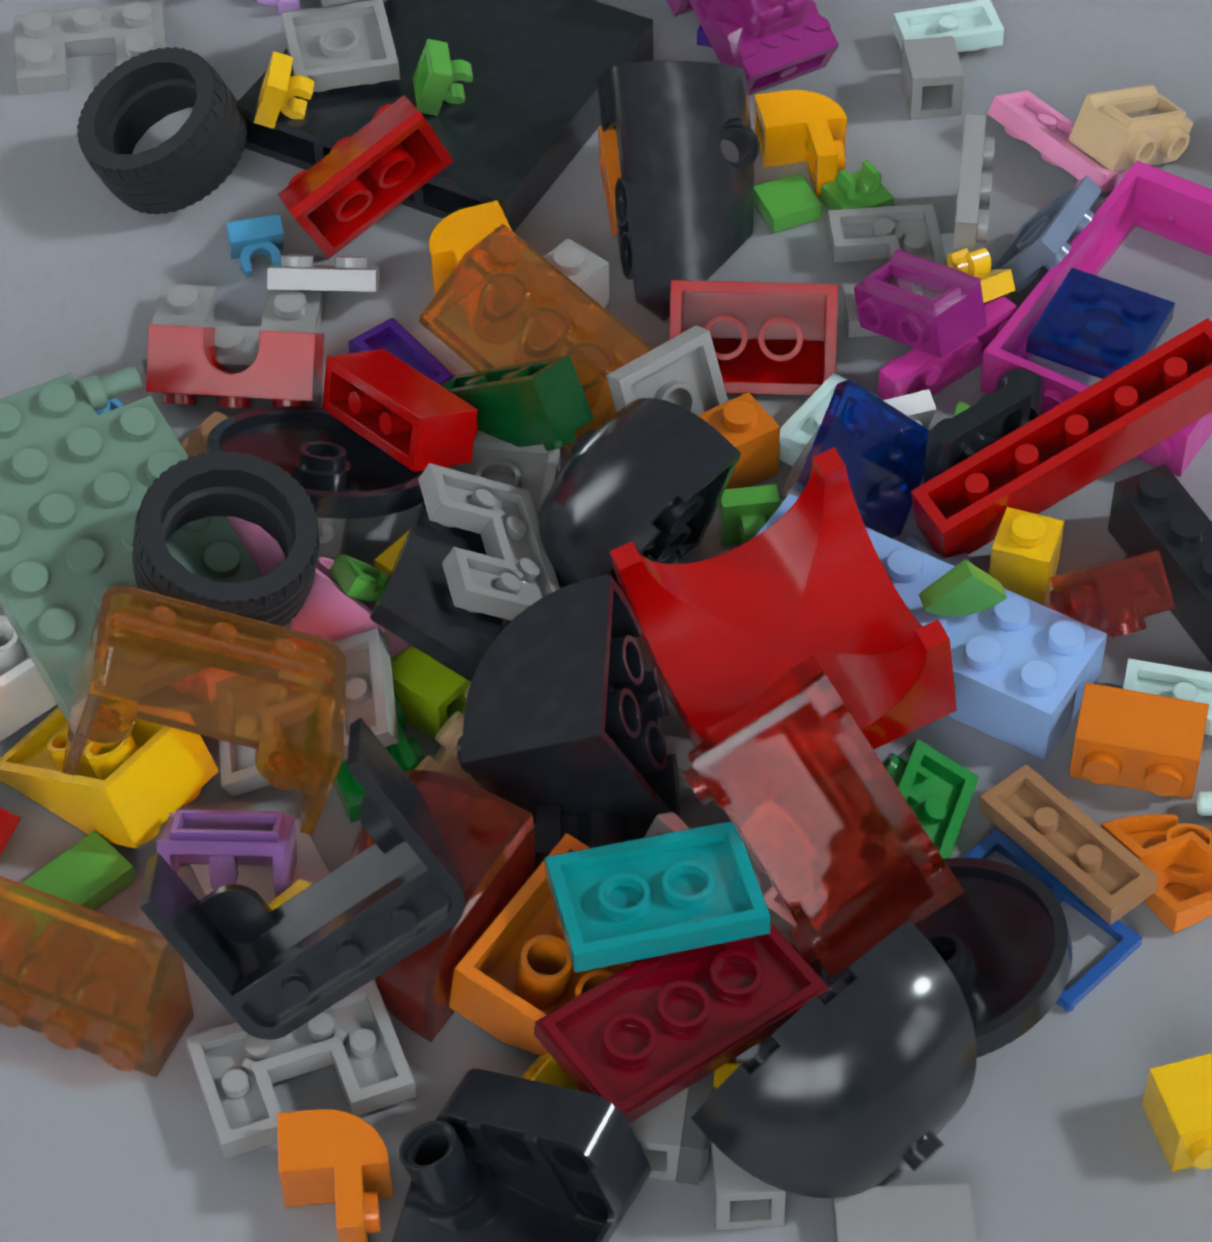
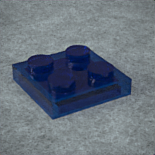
(1098, 324)
(880, 451)

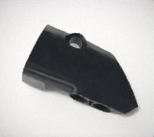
(677, 194)
(519, 1165)

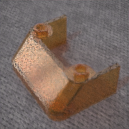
(218, 680)

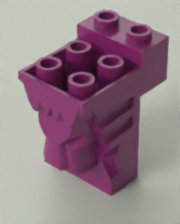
(764, 37)

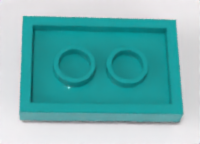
(656, 896)

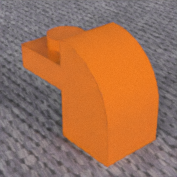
(334, 1160)

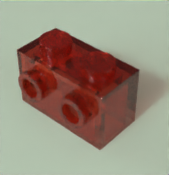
(1114, 593)

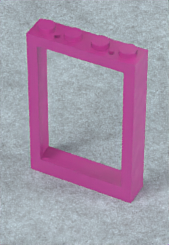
(1141, 199)

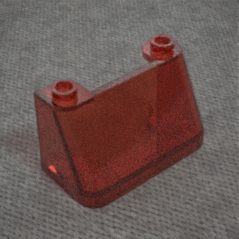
(822, 818)

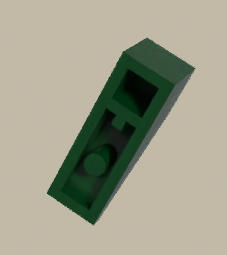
(527, 402)

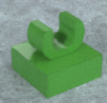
(435, 77)
(856, 190)
(746, 512)

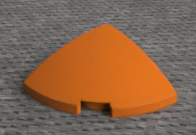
(1180, 859)

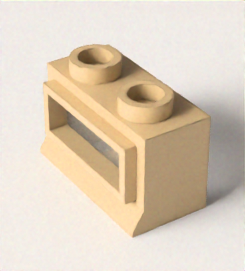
(1130, 127)

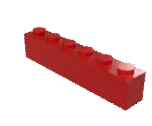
(1069, 444)

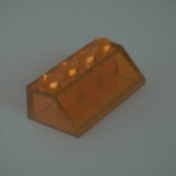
(518, 308)
(90, 980)

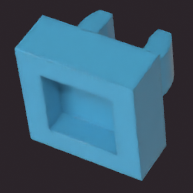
(255, 237)

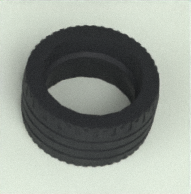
(138, 97)
(229, 487)

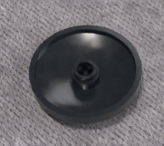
(331, 461)
(1002, 945)

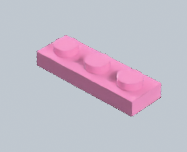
(1048, 132)

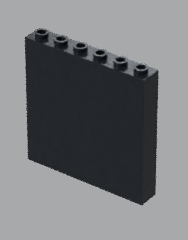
(520, 115)

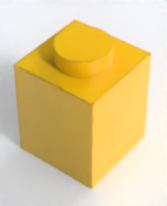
(1026, 553)
(1180, 1111)

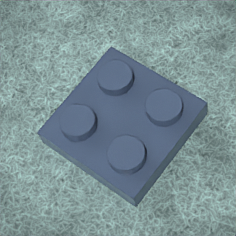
(1044, 235)

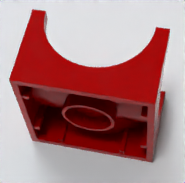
(792, 592)

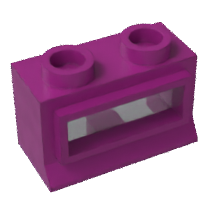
(921, 304)

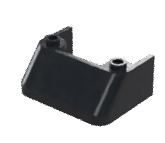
(335, 935)

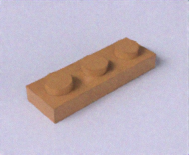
(1069, 844)

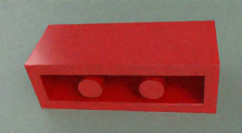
(399, 409)

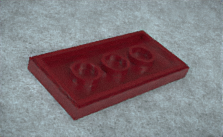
(676, 1018)

